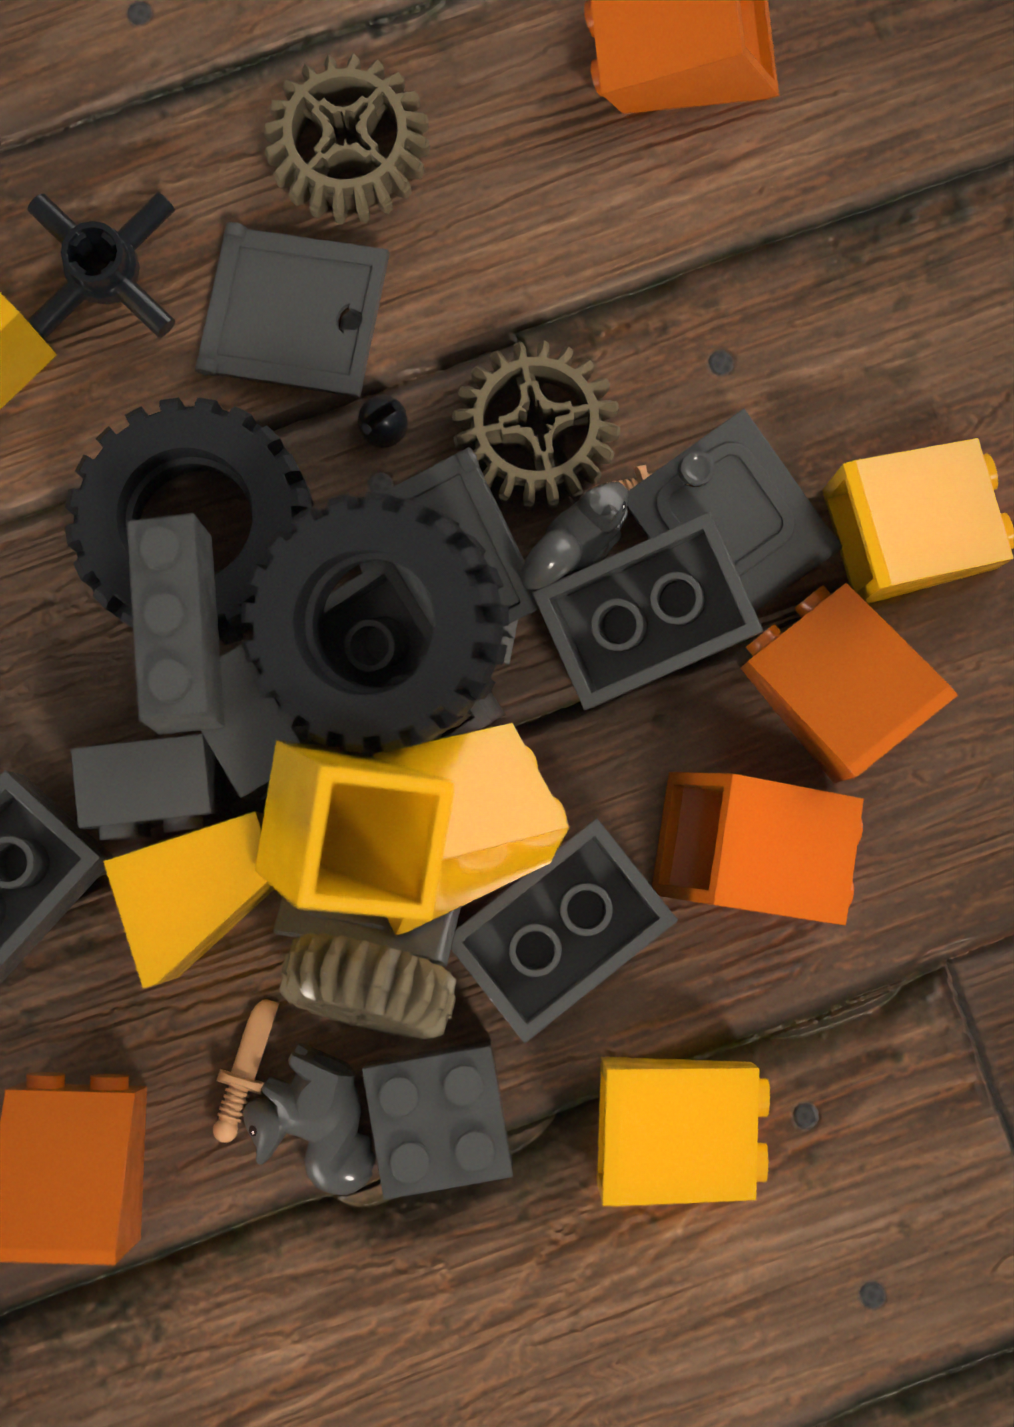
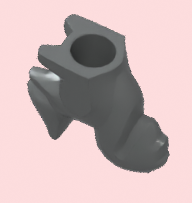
(578, 536)
(322, 1109)

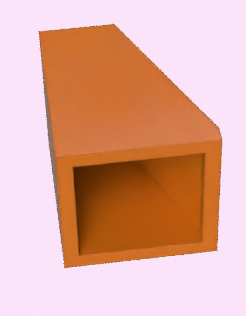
(681, 52)
(844, 682)
(758, 846)
(71, 1169)

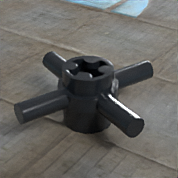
(117, 279)

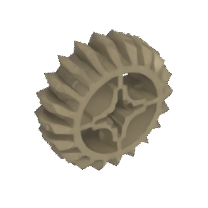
(372, 101)
(526, 374)
(368, 985)

